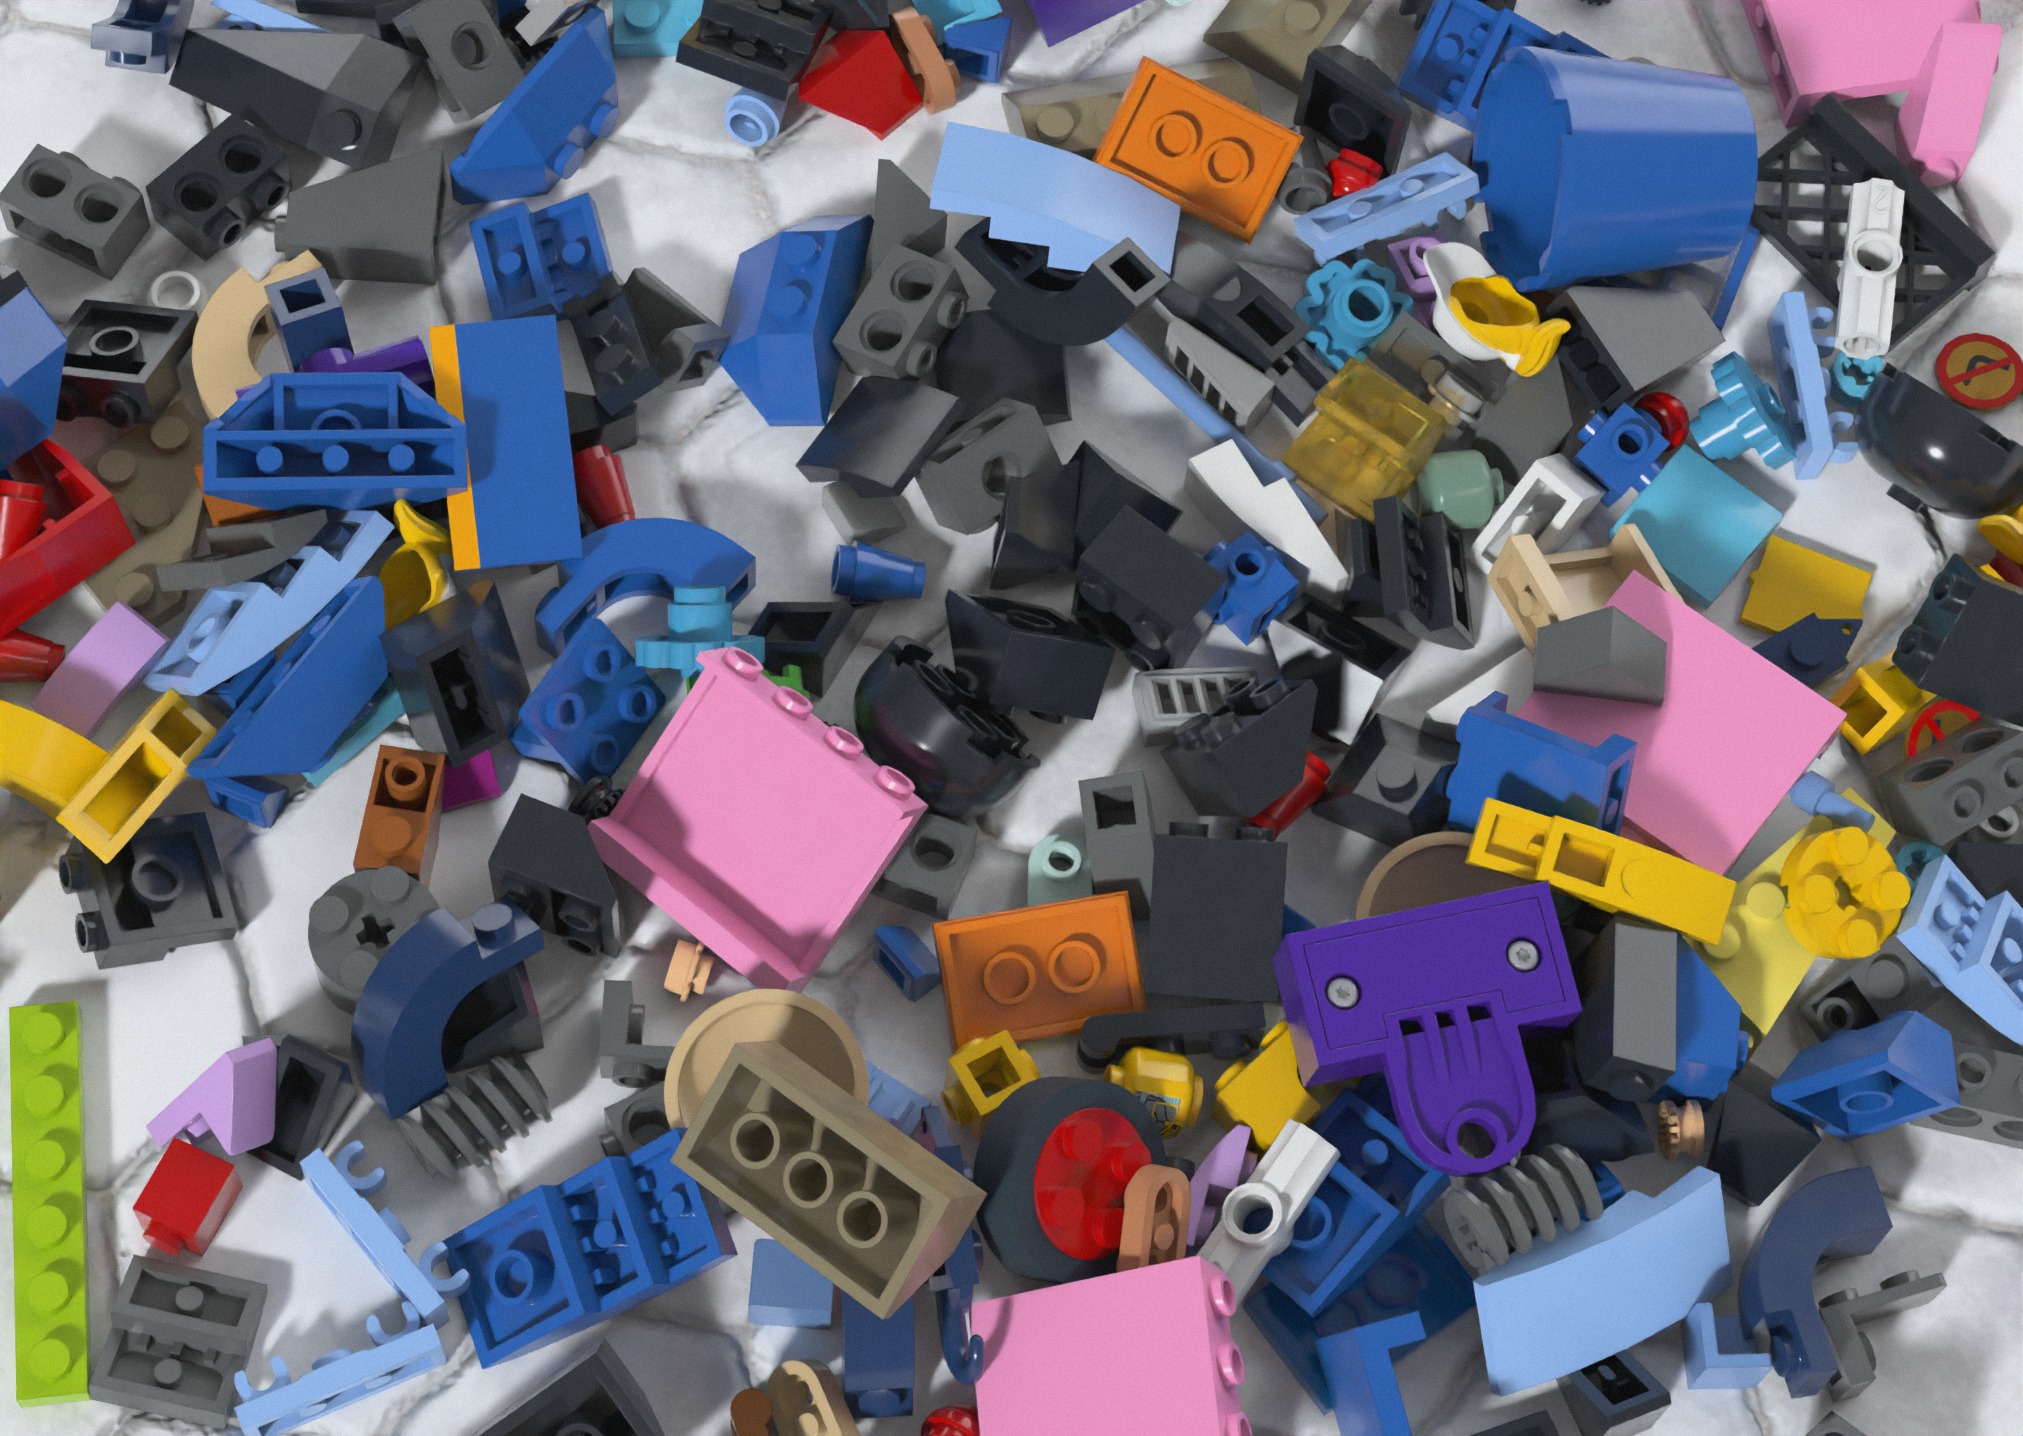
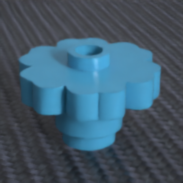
(1350, 310)
(1743, 417)
(696, 623)

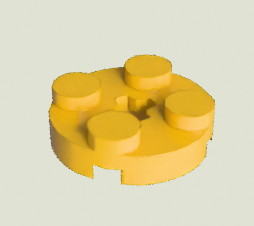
(1873, 885)

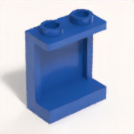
(1536, 770)
(1363, 1377)

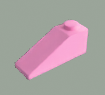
(1947, 102)

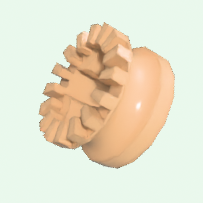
(1681, 1128)

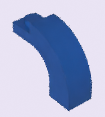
(635, 561)

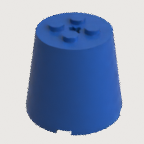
(1609, 167)

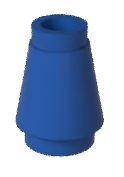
(875, 574)

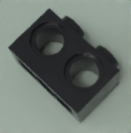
(211, 178)

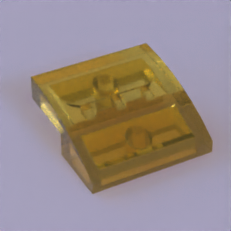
(1364, 440)

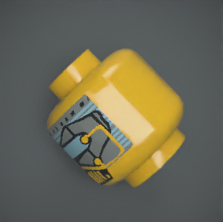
(1163, 1084)

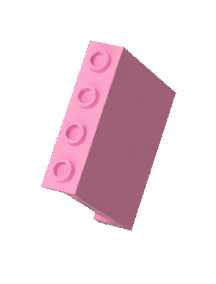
(1846, 46)
(1717, 748)
(757, 823)
(1113, 1356)

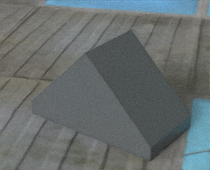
(904, 216)
(1601, 658)

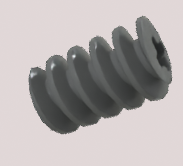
(476, 1117)
(1521, 1201)

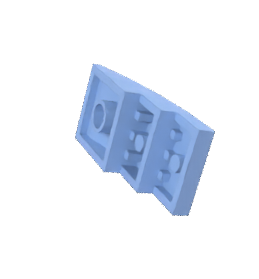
(1050, 198)
(251, 618)
(1969, 944)
(1604, 1283)

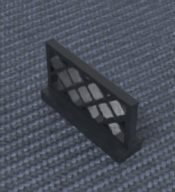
(1858, 158)

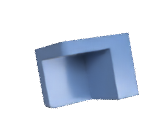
(787, 1289)
(1718, 1353)

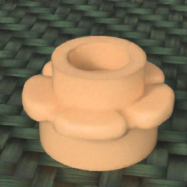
(688, 969)

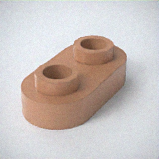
(916, 46)
(1154, 1218)

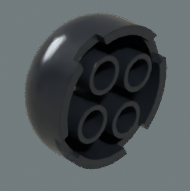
(1935, 449)
(937, 734)

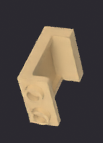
(1568, 584)

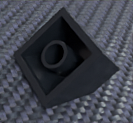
(1026, 657)

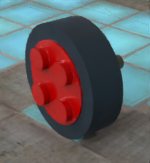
(1059, 1175)

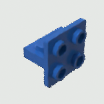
(588, 706)

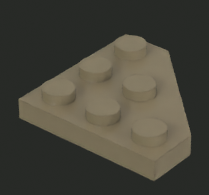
(162, 506)

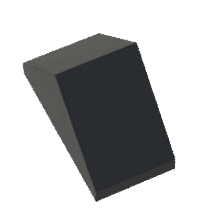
(1614, 1396)

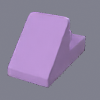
(227, 1101)

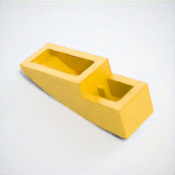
(136, 775)

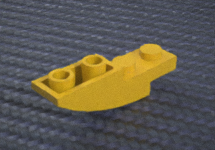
(1602, 870)

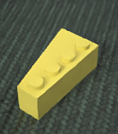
(1756, 951)

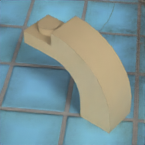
(234, 332)

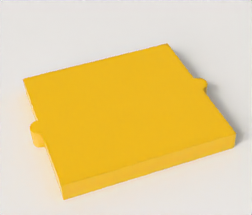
(1800, 582)

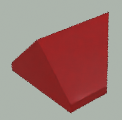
(861, 81)

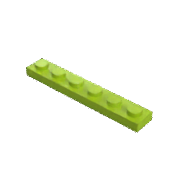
(49, 1205)

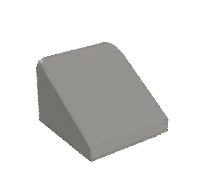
(860, 518)

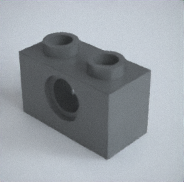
(463, 88)
(955, 470)

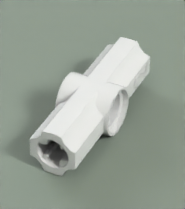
(1866, 295)
(1280, 1182)

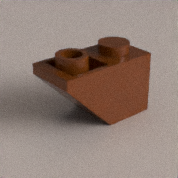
(403, 813)

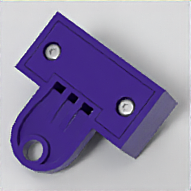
(1439, 1008)

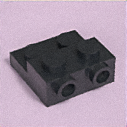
(123, 361)
(152, 895)

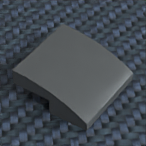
(1415, 357)
(243, 550)
(178, 1341)

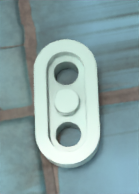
(1051, 885)

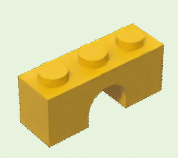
(1265, 1093)

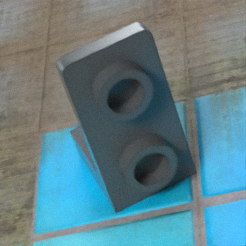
(676, 332)
(621, 1028)
(1846, 1310)

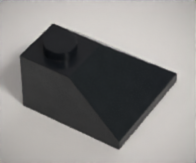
(1353, 106)
(1342, 657)
(1391, 783)

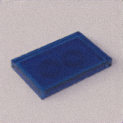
(1407, 1278)

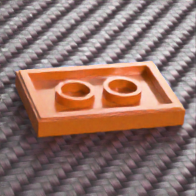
(1198, 149)
(1038, 968)

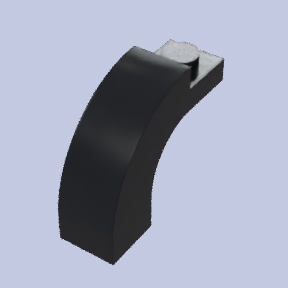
(1063, 303)

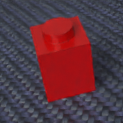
(186, 1199)

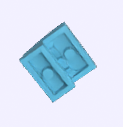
(1700, 524)

